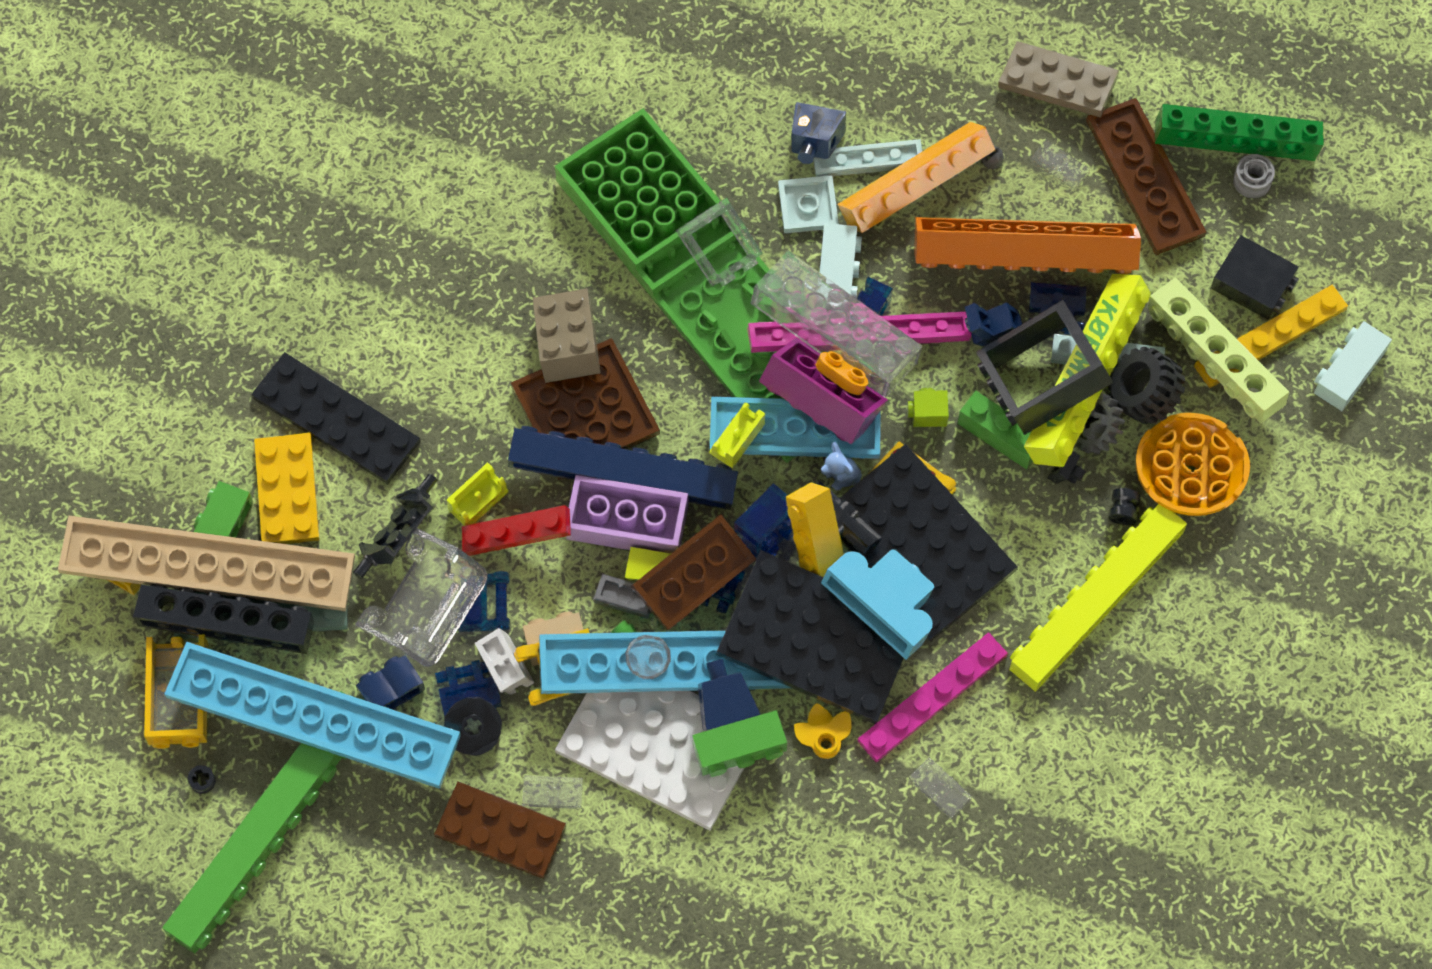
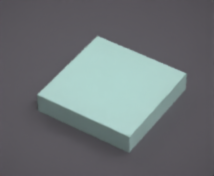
(807, 203)

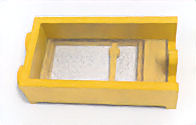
(167, 719)

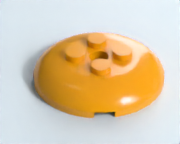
(1196, 442)

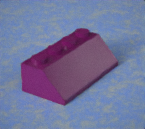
(796, 379)

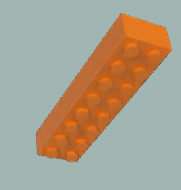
(1027, 244)

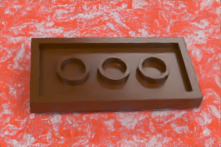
(693, 572)
(500, 830)

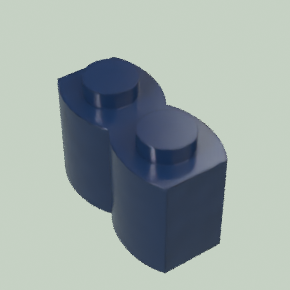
(391, 685)

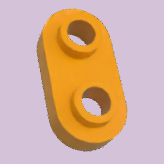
(841, 373)

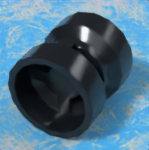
(1124, 506)

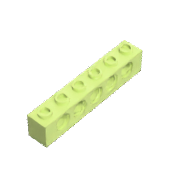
(1214, 336)

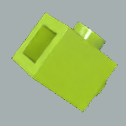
(929, 408)

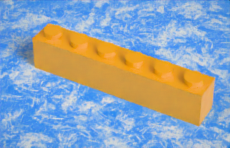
(916, 176)

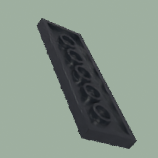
(336, 418)

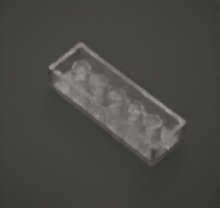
(835, 322)

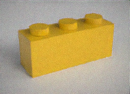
(814, 528)

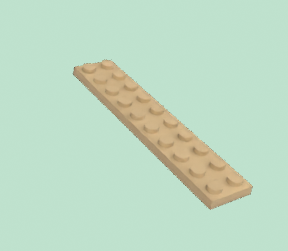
(206, 563)

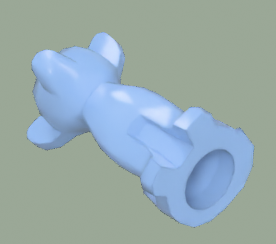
(842, 469)

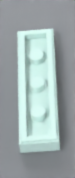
(867, 158)

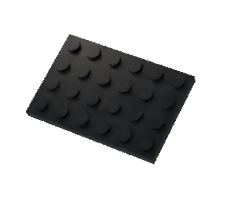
(932, 532)
(809, 640)

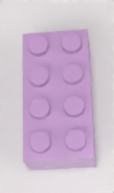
(626, 515)

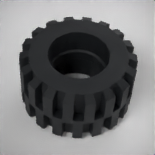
(1161, 393)

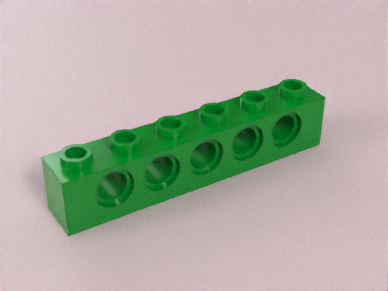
(1239, 132)

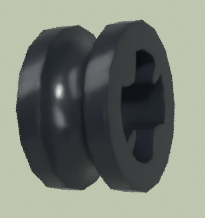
(207, 772)

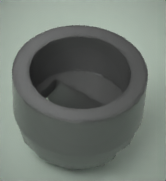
(994, 160)

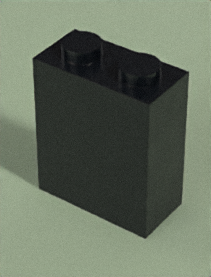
(1255, 278)

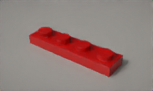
(516, 530)

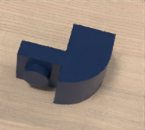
(990, 324)

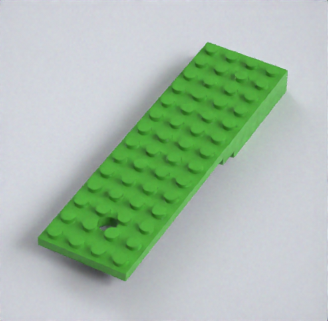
(636, 197)

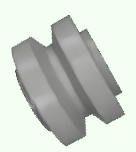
(1250, 186)

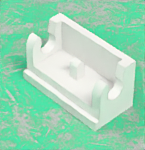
(499, 658)

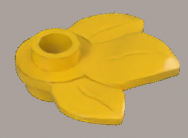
(821, 728)

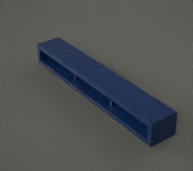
(568, 457)

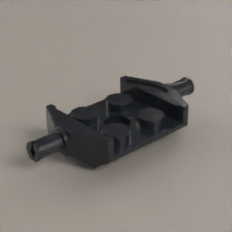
(403, 523)

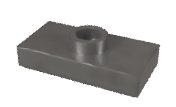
(620, 596)

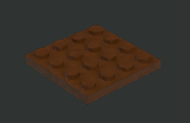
(590, 406)

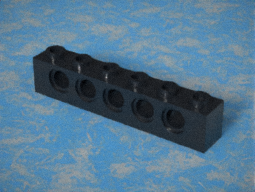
(293, 638)

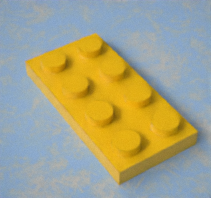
(287, 489)

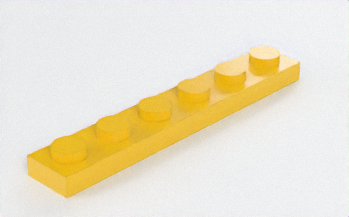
(1286, 327)

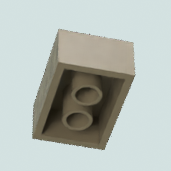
(566, 335)

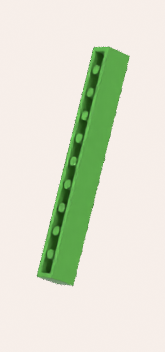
(250, 846)

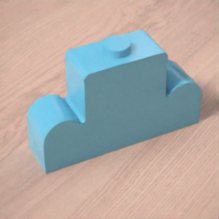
(884, 597)

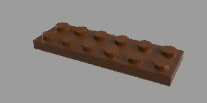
(1146, 177)

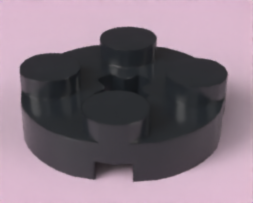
(489, 729)

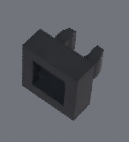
(1069, 472)

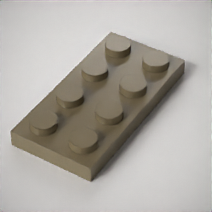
(1058, 79)

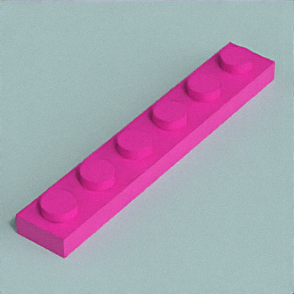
(932, 697)

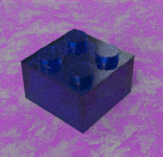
(765, 522)

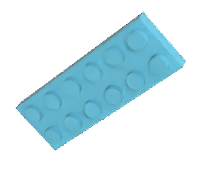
(790, 430)

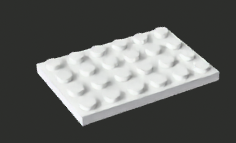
(648, 749)

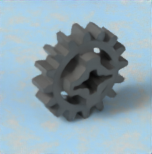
(1101, 426)

